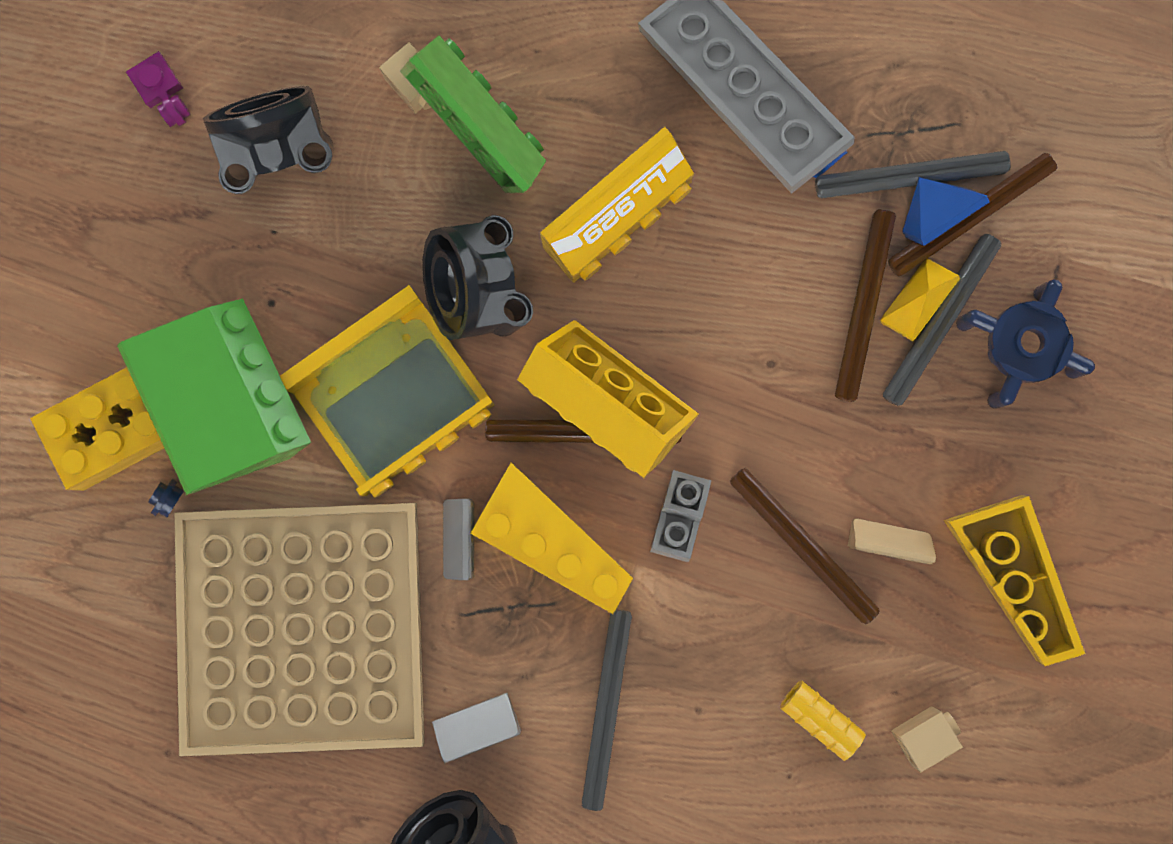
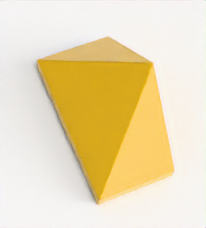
(919, 299)

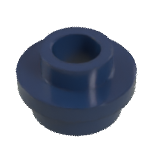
(165, 498)

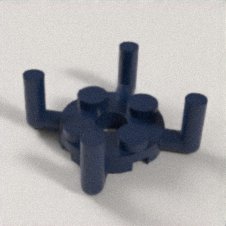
(1006, 348)

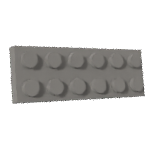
(748, 87)

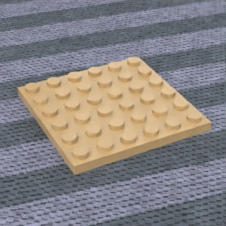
(298, 629)

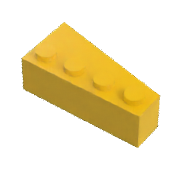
(542, 536)
(1019, 572)

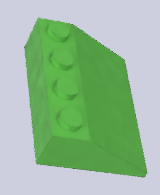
(474, 115)
(214, 395)

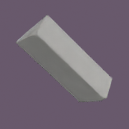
(457, 539)
(476, 727)

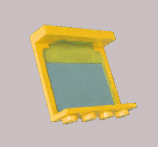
(388, 392)

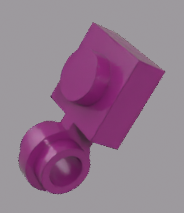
(157, 84)

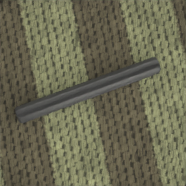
(908, 174)
(942, 320)
(606, 710)

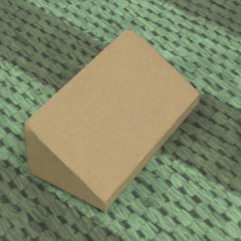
(891, 541)

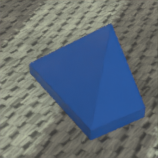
(938, 208)

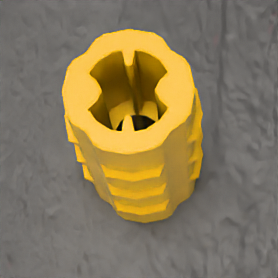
(822, 720)

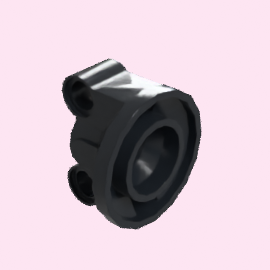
(267, 135)
(473, 280)
(453, 819)

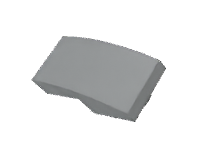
(680, 516)

